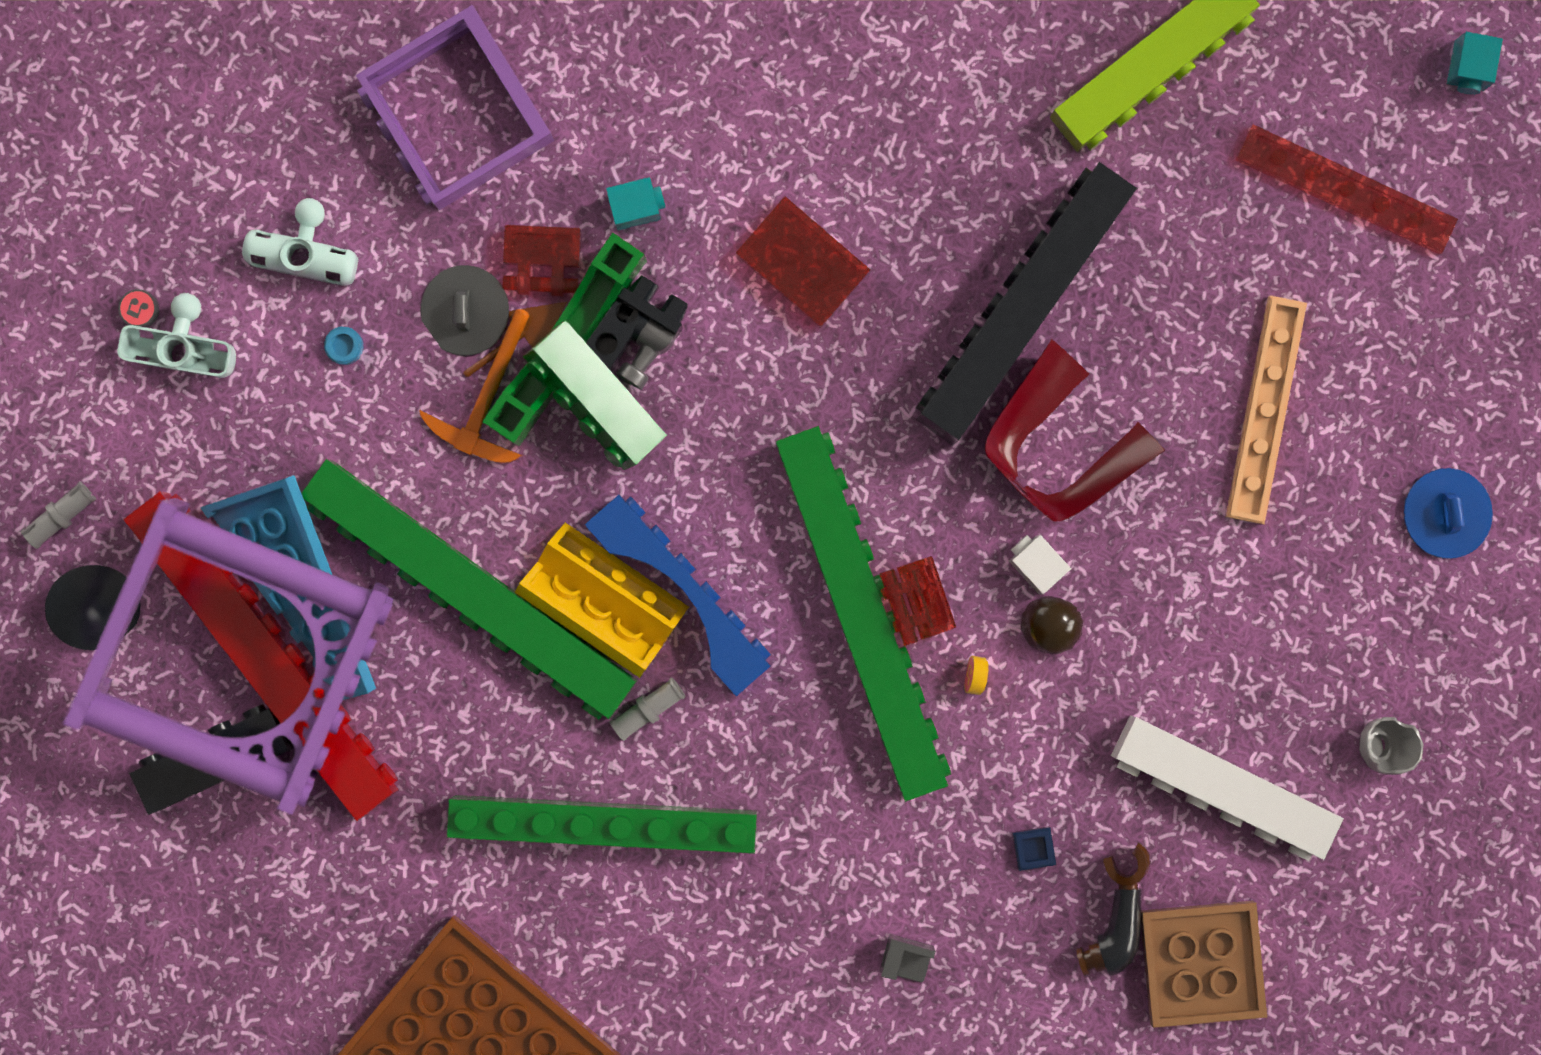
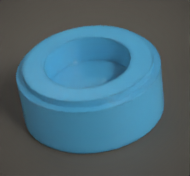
(343, 345)

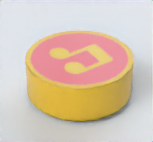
(976, 675)

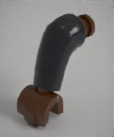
(1121, 939)

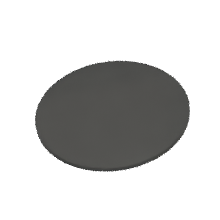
(465, 310)

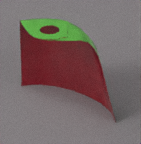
(1035, 399)

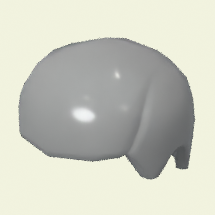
(1402, 746)

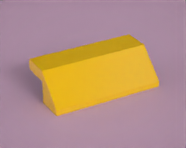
(602, 599)

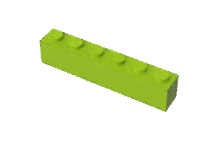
(1147, 67)

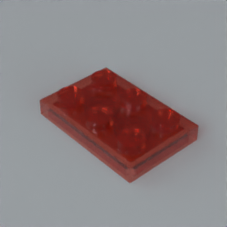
(802, 262)

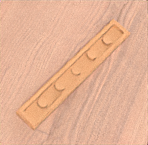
(1266, 410)

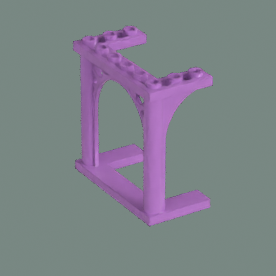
(278, 780)

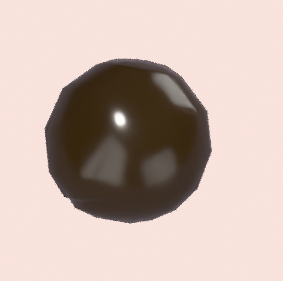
(1051, 625)

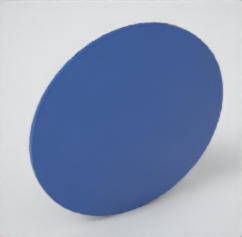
(1448, 513)

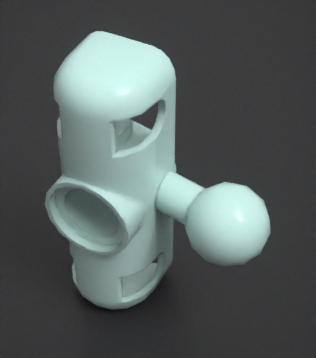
(280, 248)
(199, 351)

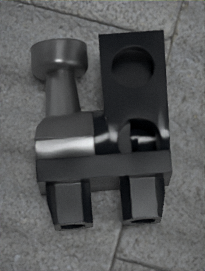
(641, 322)

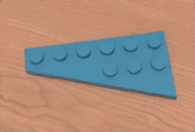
(280, 521)

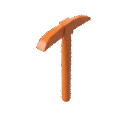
(468, 437)

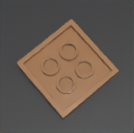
(1203, 964)

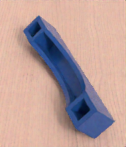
(731, 653)

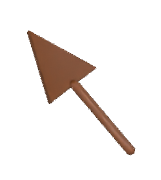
(538, 325)

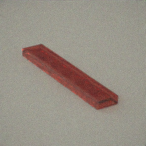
(1346, 189)

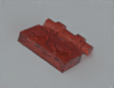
(541, 247)
(925, 597)

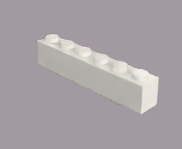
(1226, 787)

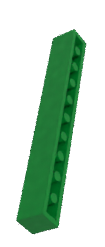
(467, 588)
(862, 614)

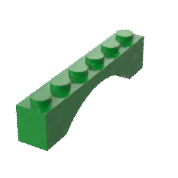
(606, 277)

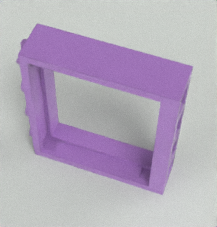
(418, 50)

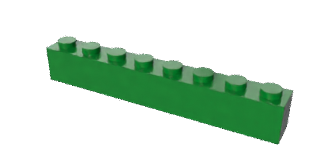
(602, 824)

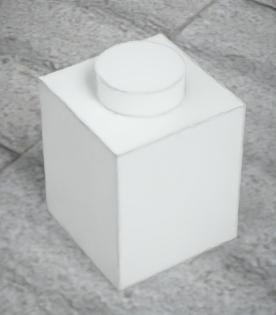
(1038, 563)

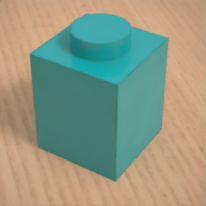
(1474, 62)
(635, 203)

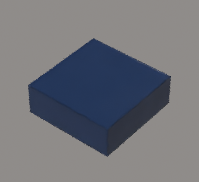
(1034, 848)

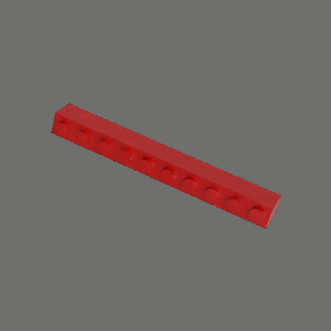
(269, 664)

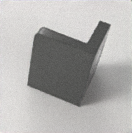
(906, 958)

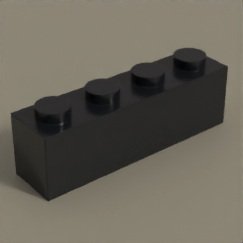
(167, 781)

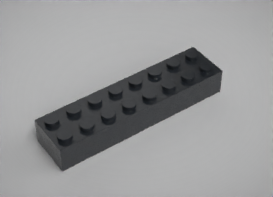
(1028, 301)

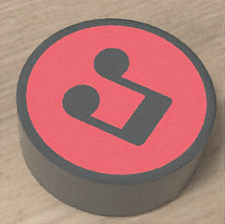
(139, 308)

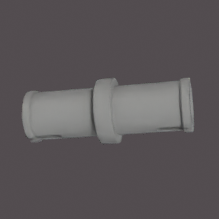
(58, 515)
(647, 709)

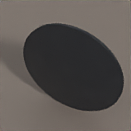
(82, 604)

